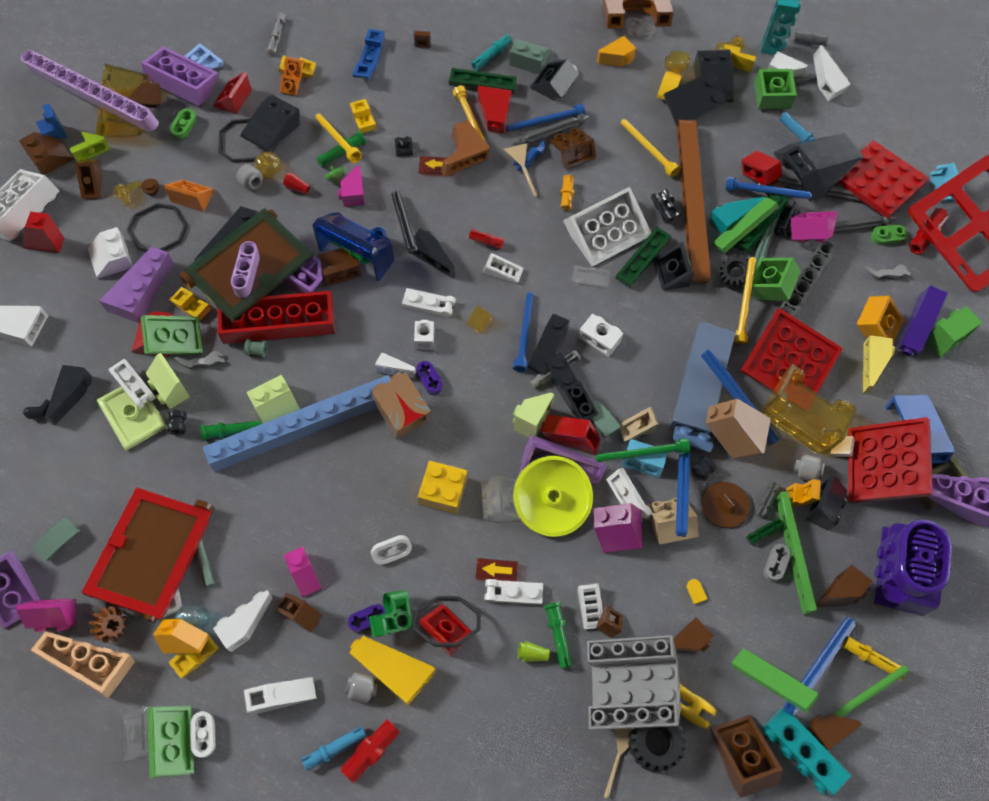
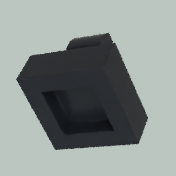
(403, 146)

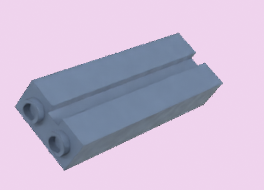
(699, 383)

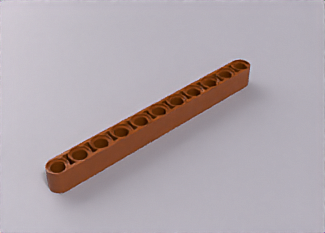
(693, 200)

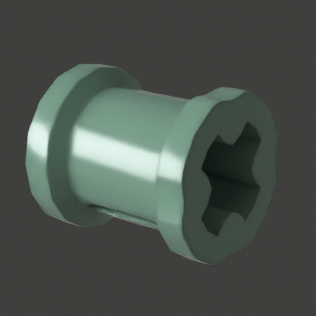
(255, 348)

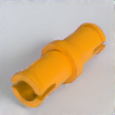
(567, 193)

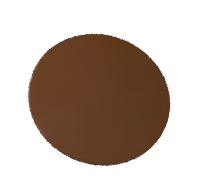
(725, 504)

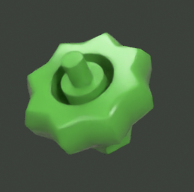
(335, 175)

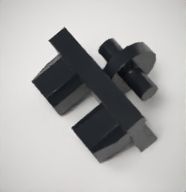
(665, 205)

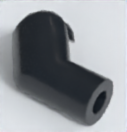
(36, 412)

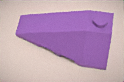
(539, 448)
(963, 496)

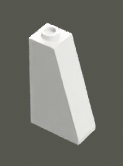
(21, 323)

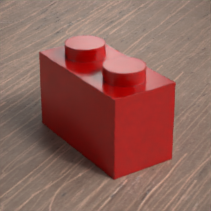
(761, 168)

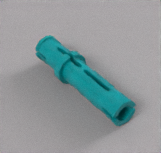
(496, 48)

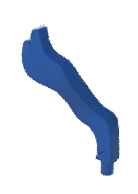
(533, 153)

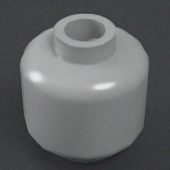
(249, 177)
(809, 467)
(360, 687)

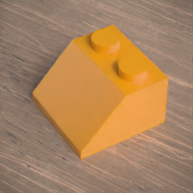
(880, 318)

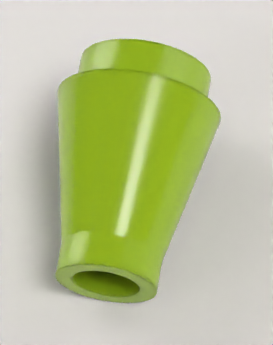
(532, 653)

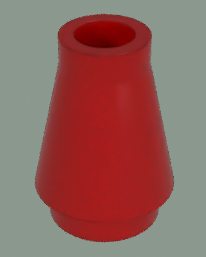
(294, 183)

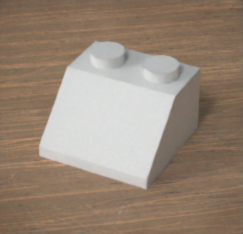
(109, 253)

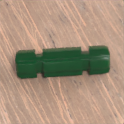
(764, 531)

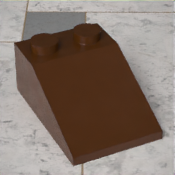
(746, 756)

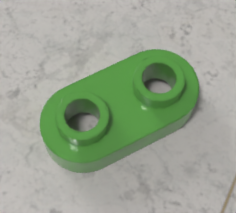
(182, 126)
(890, 234)

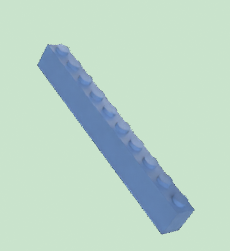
(292, 426)

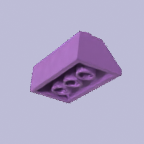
(180, 75)

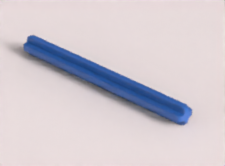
(732, 387)
(683, 495)
(824, 658)

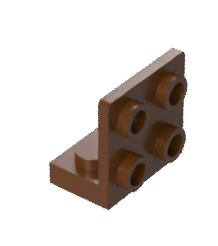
(575, 147)
(338, 266)

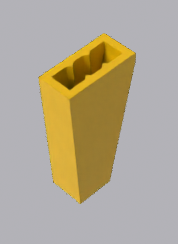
(394, 669)

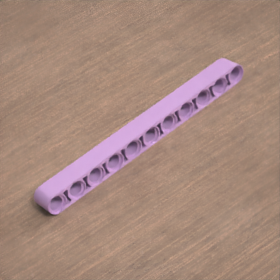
(90, 90)

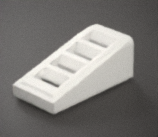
(495, 272)
(392, 366)
(598, 605)

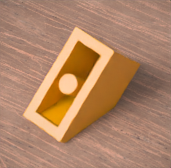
(617, 53)
(179, 637)

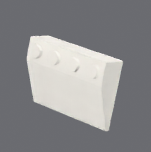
(20, 196)
(608, 226)

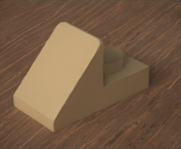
(639, 424)

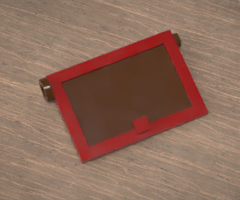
(148, 553)

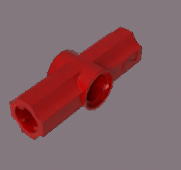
(920, 241)
(370, 751)

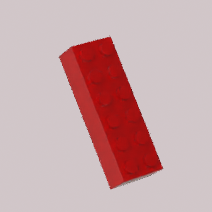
(281, 318)

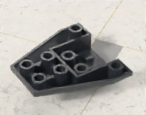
(820, 162)

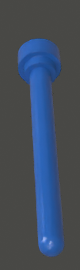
(575, 111)
(733, 184)
(520, 363)

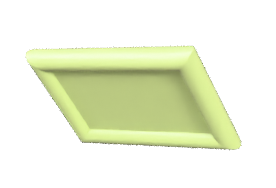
(128, 421)

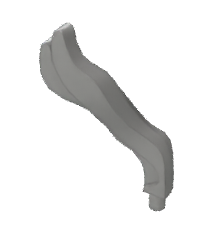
(897, 272)
(211, 359)

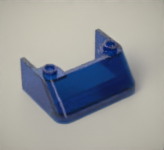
(355, 238)

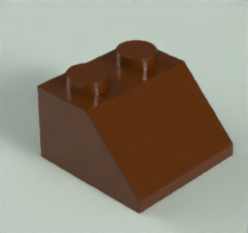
(45, 152)
(846, 587)

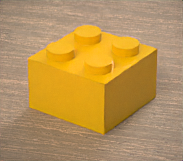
(442, 487)

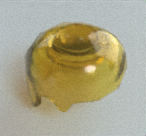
(677, 61)
(268, 164)

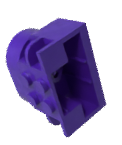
(913, 566)

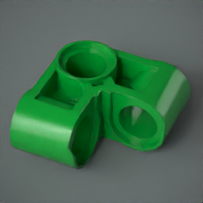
(395, 605)

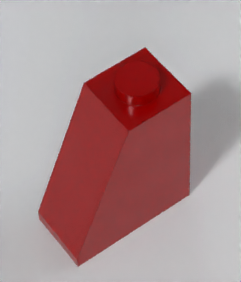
(494, 107)
(42, 233)
(572, 433)

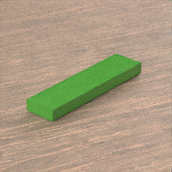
(745, 224)
(775, 680)

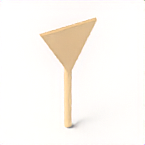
(518, 153)
(622, 744)

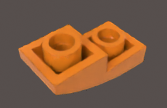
(292, 76)

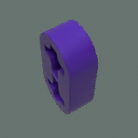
(425, 380)
(364, 614)

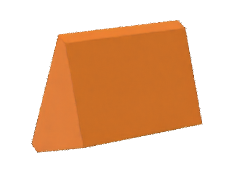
(189, 194)

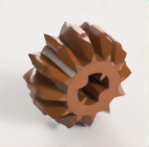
(101, 621)

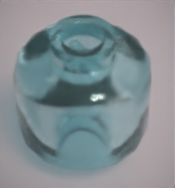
(194, 614)

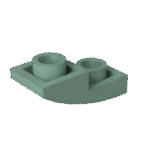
(604, 421)
(55, 539)

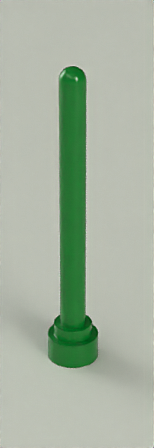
(681, 446)

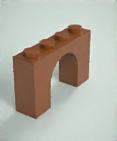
(615, 11)

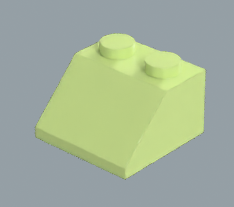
(165, 382)
(273, 399)
(532, 414)

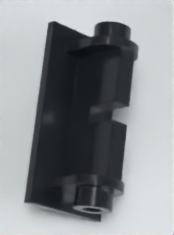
(784, 226)

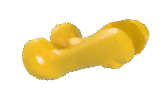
(696, 705)

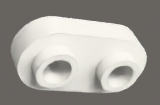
(391, 550)
(201, 735)

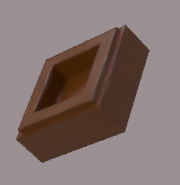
(422, 39)

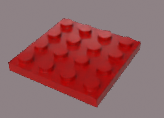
(883, 179)
(788, 343)
(890, 461)

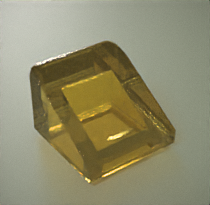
(479, 319)

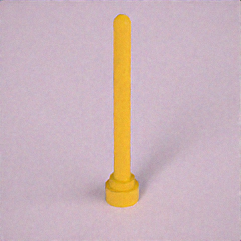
(461, 94)
(352, 153)
(671, 168)
(741, 335)

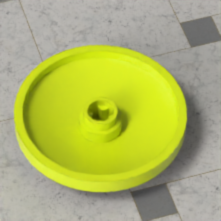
(553, 496)

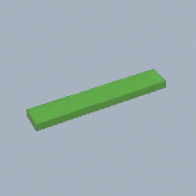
(796, 558)

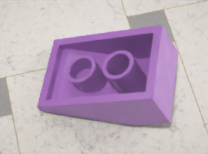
(14, 588)

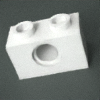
(604, 344)

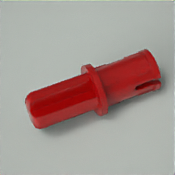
(486, 239)

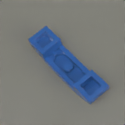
(370, 55)

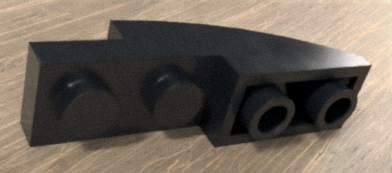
(569, 387)

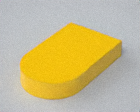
(696, 591)

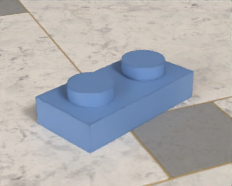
(698, 440)

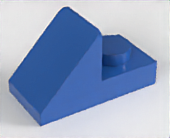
(51, 124)

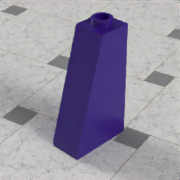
(922, 320)

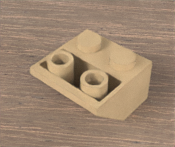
(664, 521)

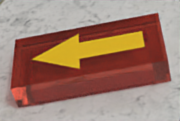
(431, 165)
(496, 569)

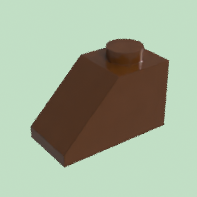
(147, 95)
(89, 178)
(298, 612)
(693, 638)
(831, 729)

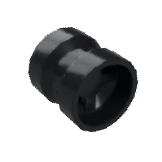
(176, 422)

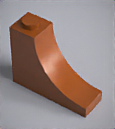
(469, 151)

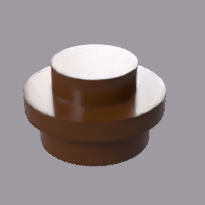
(150, 186)

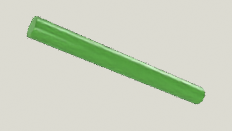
(872, 691)

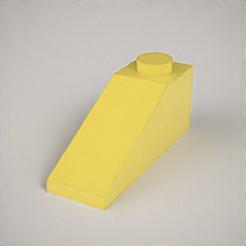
(876, 355)

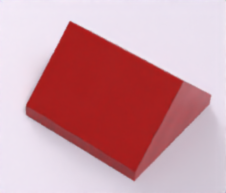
(234, 94)
(444, 627)

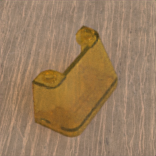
(124, 83)
(807, 414)

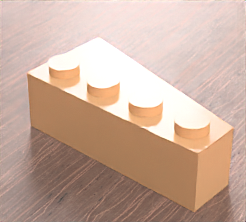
(90, 665)

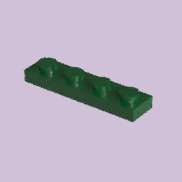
(473, 79)
(753, 236)
(643, 257)

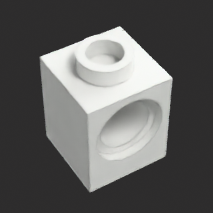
(424, 342)

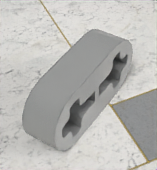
(781, 564)

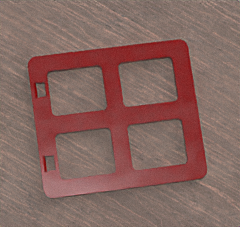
(978, 223)

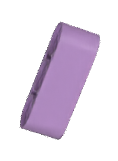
(245, 261)

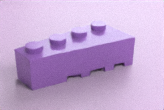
(139, 286)

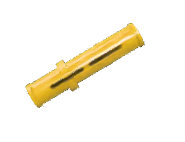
(866, 653)

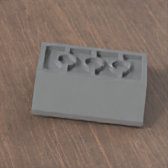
(634, 683)

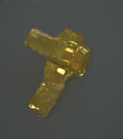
(737, 41)
(122, 191)

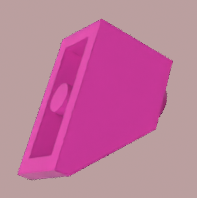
(352, 189)
(302, 571)

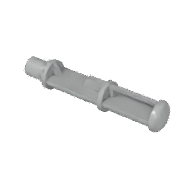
(275, 36)
(540, 380)

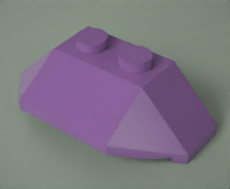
(306, 277)

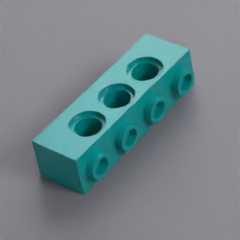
(779, 26)
(834, 773)

